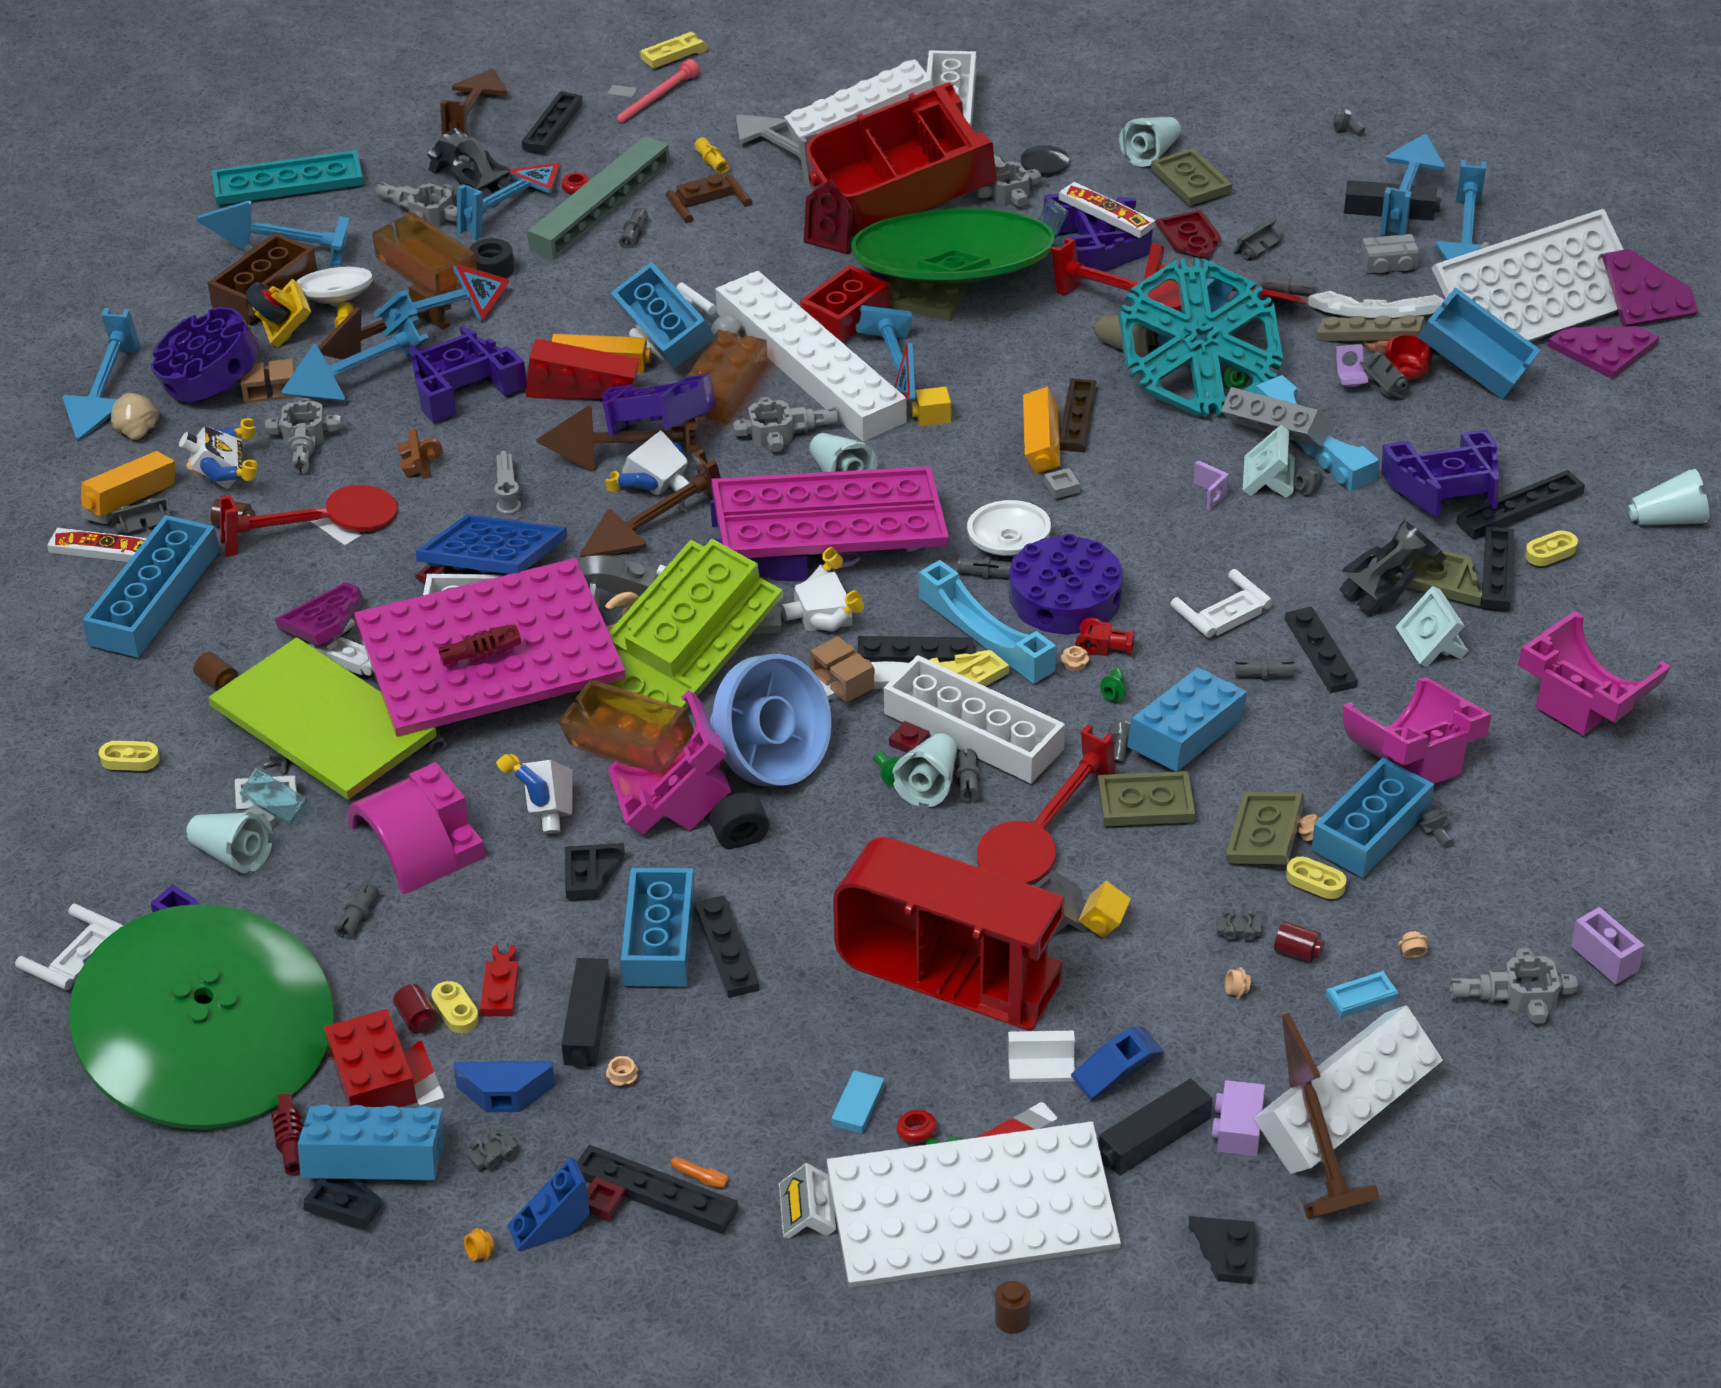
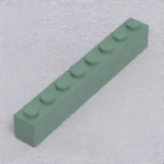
(598, 197)

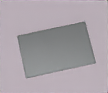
(622, 90)

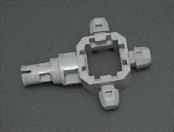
(1019, 183)
(427, 201)
(785, 425)
(302, 429)
(1503, 985)

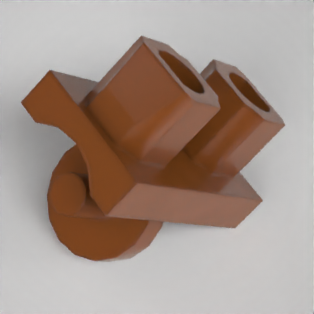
(417, 455)

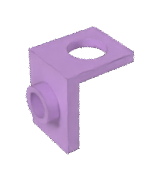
(1350, 375)
(1212, 479)

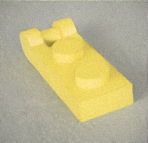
(673, 50)

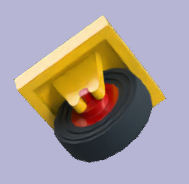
(279, 309)

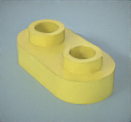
(1551, 548)
(129, 755)
(1316, 877)
(450, 1002)

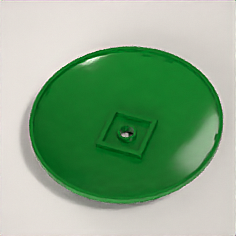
(953, 245)
(191, 1060)

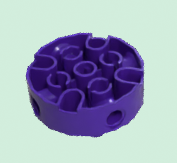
(205, 355)
(1064, 582)

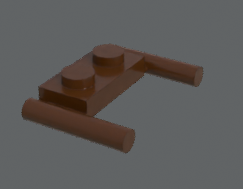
(705, 190)

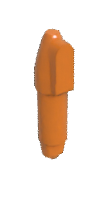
(706, 1176)

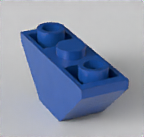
(1116, 1061)
(504, 1084)
(554, 1210)

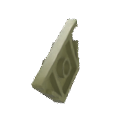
(1452, 577)

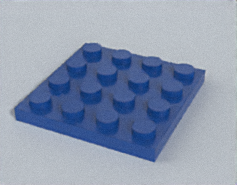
(491, 545)

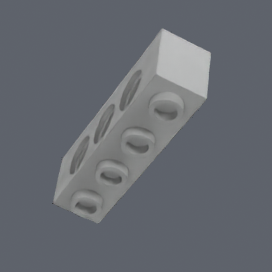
(1268, 413)

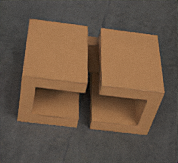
(254, 382)
(840, 662)

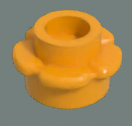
(478, 1244)

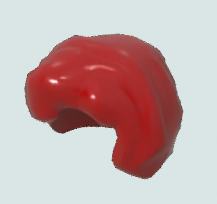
(1409, 355)

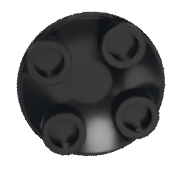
(1045, 159)

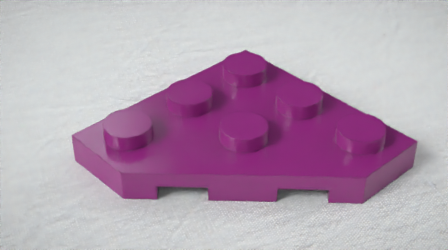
(1646, 291)
(1604, 348)
(322, 616)

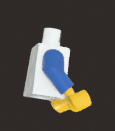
(219, 453)
(652, 467)
(546, 789)

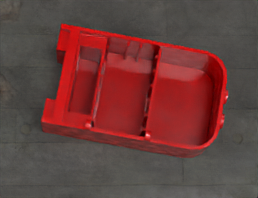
(903, 157)
(949, 931)

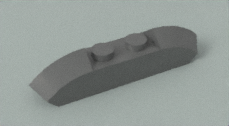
(617, 574)

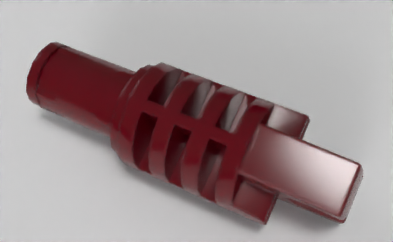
(481, 644)
(287, 1131)

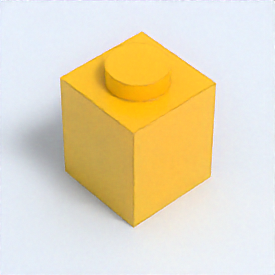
(931, 406)
(1104, 909)

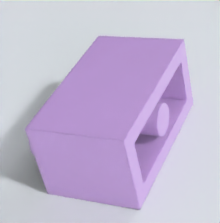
(1607, 945)
(1236, 1127)

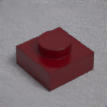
(908, 737)
(604, 1198)

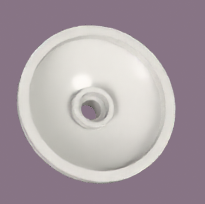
(335, 284)
(1007, 526)

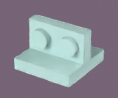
(1270, 465)
(1432, 628)

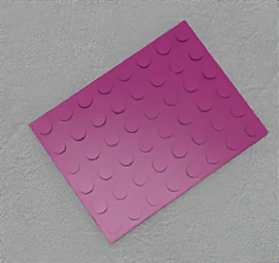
(558, 652)

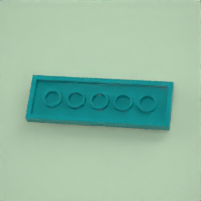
(287, 177)

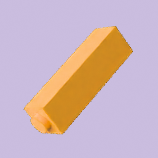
(625, 346)
(1041, 430)
(127, 483)

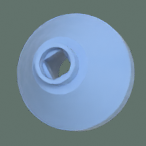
(772, 720)

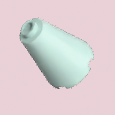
(1148, 138)
(841, 454)
(1672, 502)
(926, 771)
(232, 838)

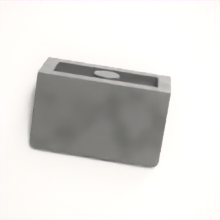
(1073, 902)

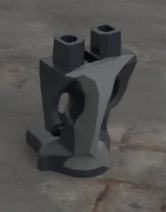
(481, 170)
(1392, 559)

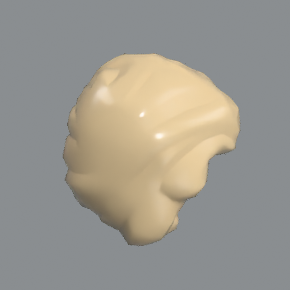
(134, 415)

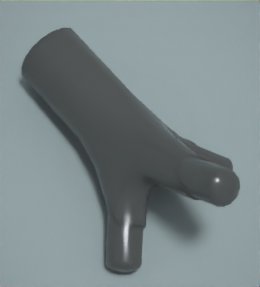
(276, 759)

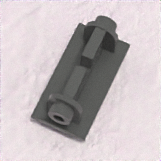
(1251, 245)
(1390, 382)
(129, 518)

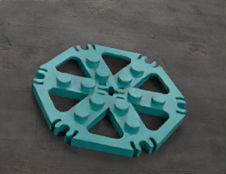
(1194, 315)

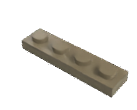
(1364, 329)

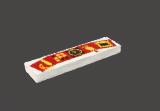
(1107, 209)
(94, 544)

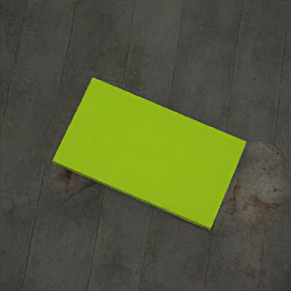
(691, 621)
(318, 717)

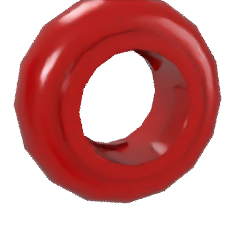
(574, 181)
(920, 1118)

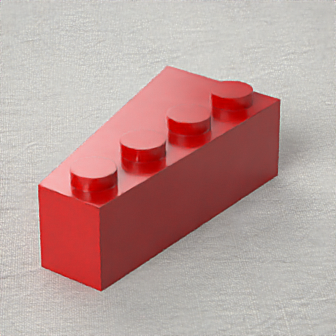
(576, 371)

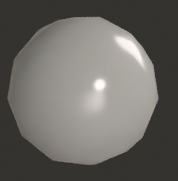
(726, 323)

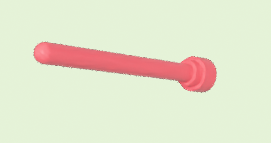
(687, 70)

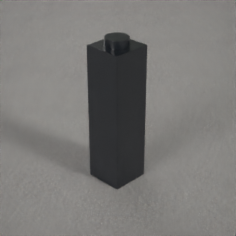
(1368, 199)
(586, 1012)
(1154, 1126)

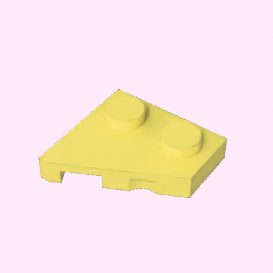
(980, 667)

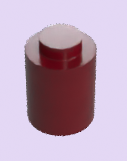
(1298, 942)
(415, 1008)

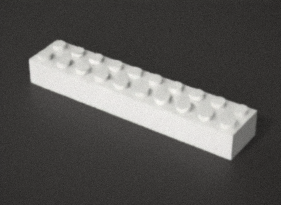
(813, 356)

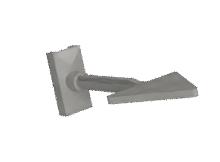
(754, 126)

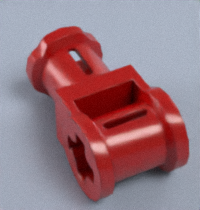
(1104, 638)

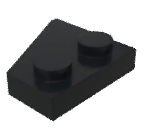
(590, 868)
(343, 1201)
(1226, 1246)

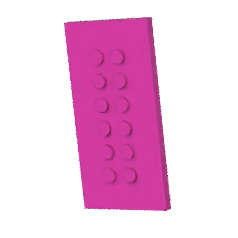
(829, 510)

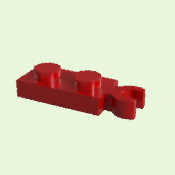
(500, 984)

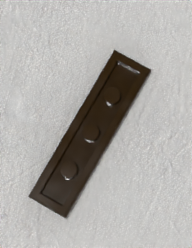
(1077, 415)

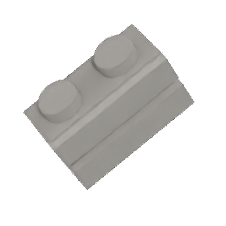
(1389, 253)

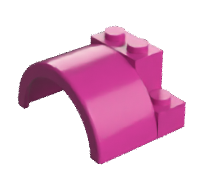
(1574, 683)
(1428, 734)
(687, 787)
(421, 827)

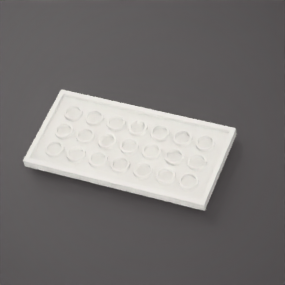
(1540, 278)
(972, 1204)

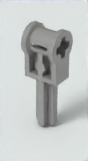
(506, 488)

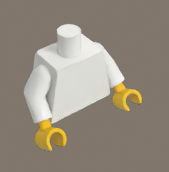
(822, 599)

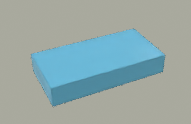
(1362, 994)
(857, 1102)

